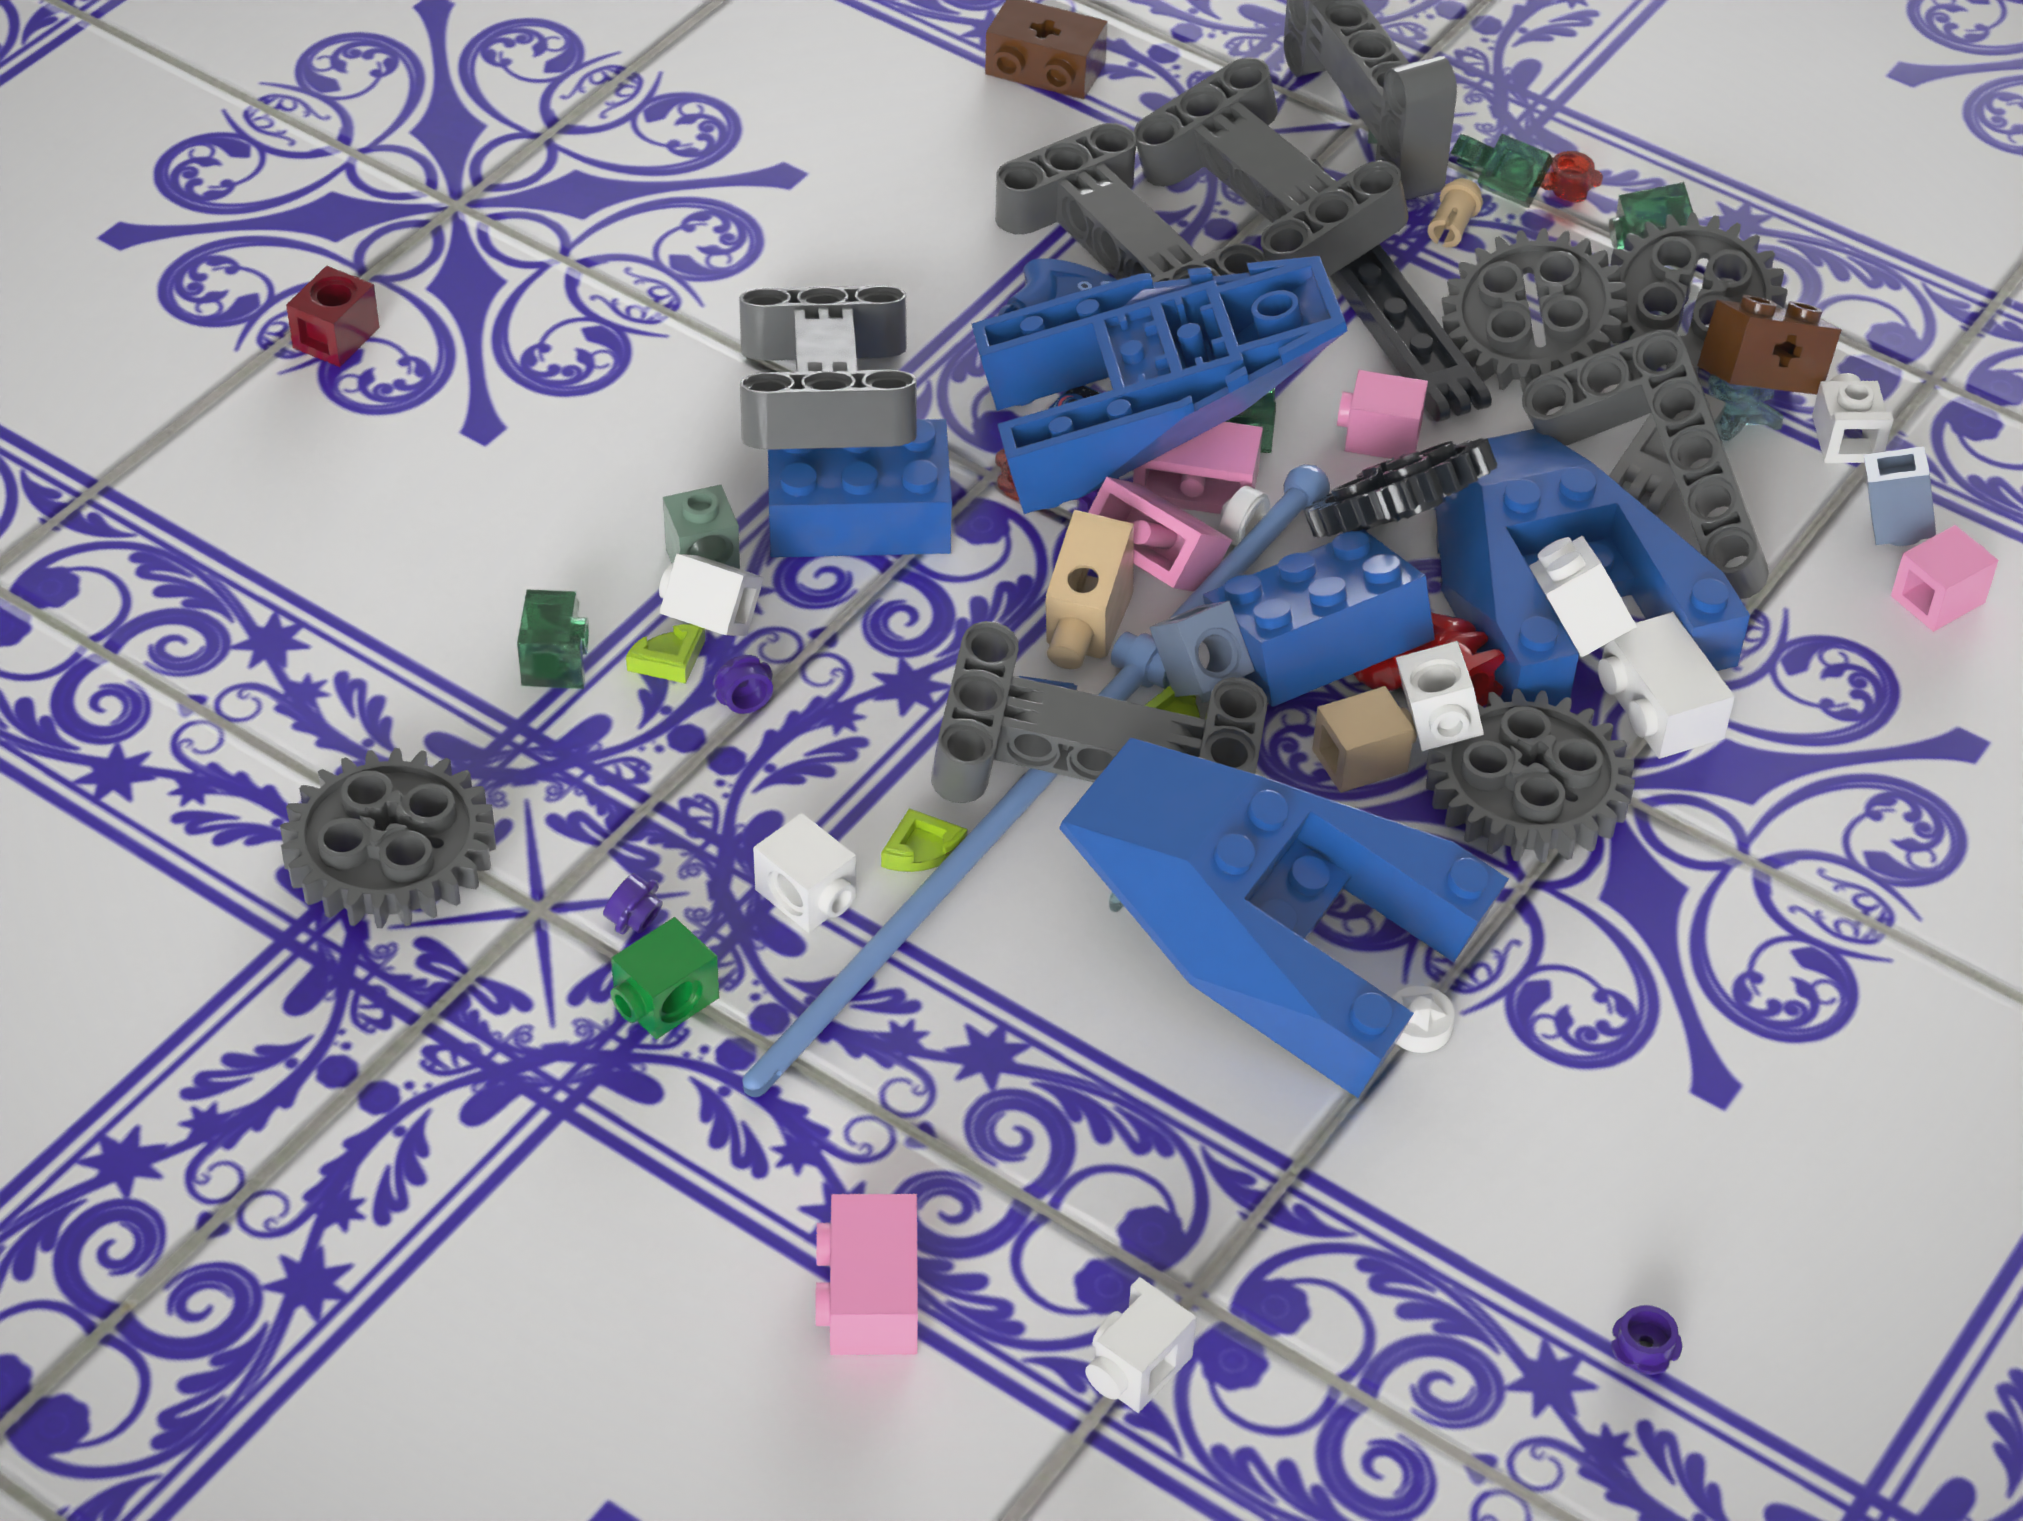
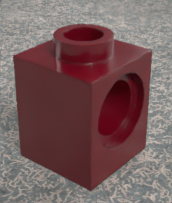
(333, 316)

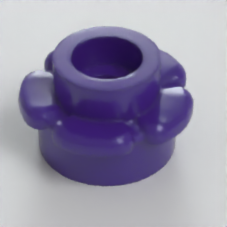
(744, 684)
(633, 904)
(1648, 1325)

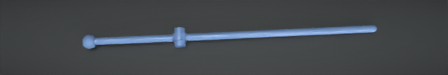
(1139, 666)

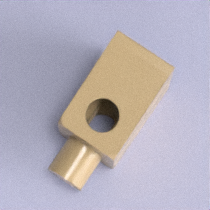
(1085, 609)

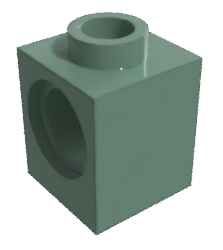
(701, 525)

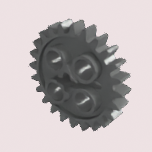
(1667, 290)
(1576, 295)
(1533, 778)
(388, 837)

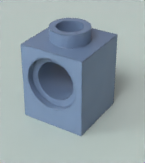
(1900, 496)
(1179, 645)

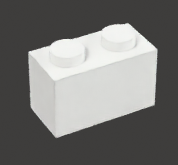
(1581, 594)
(1666, 686)

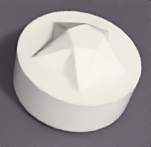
(1243, 513)
(1432, 1018)

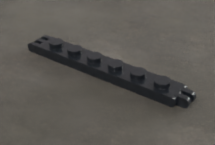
(1410, 334)

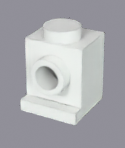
(1850, 404)
(1141, 1347)

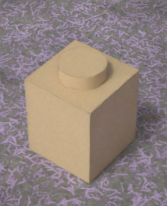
(1363, 739)

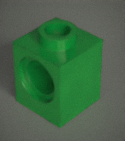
(664, 978)

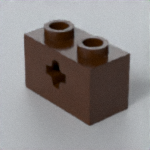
(1046, 47)
(1769, 345)

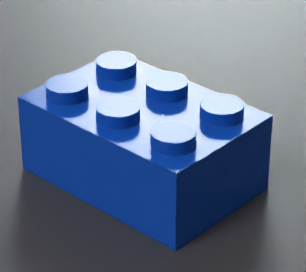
(862, 498)
(1327, 614)

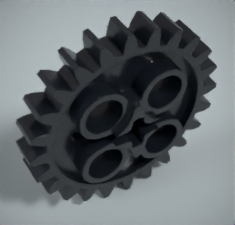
(1400, 487)

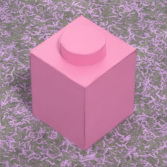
(1383, 414)
(1944, 578)

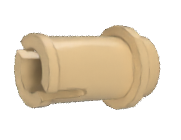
(1459, 203)

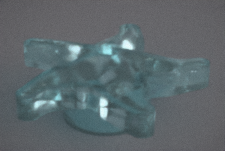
(1743, 407)

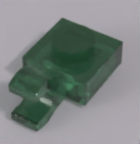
(1508, 169)

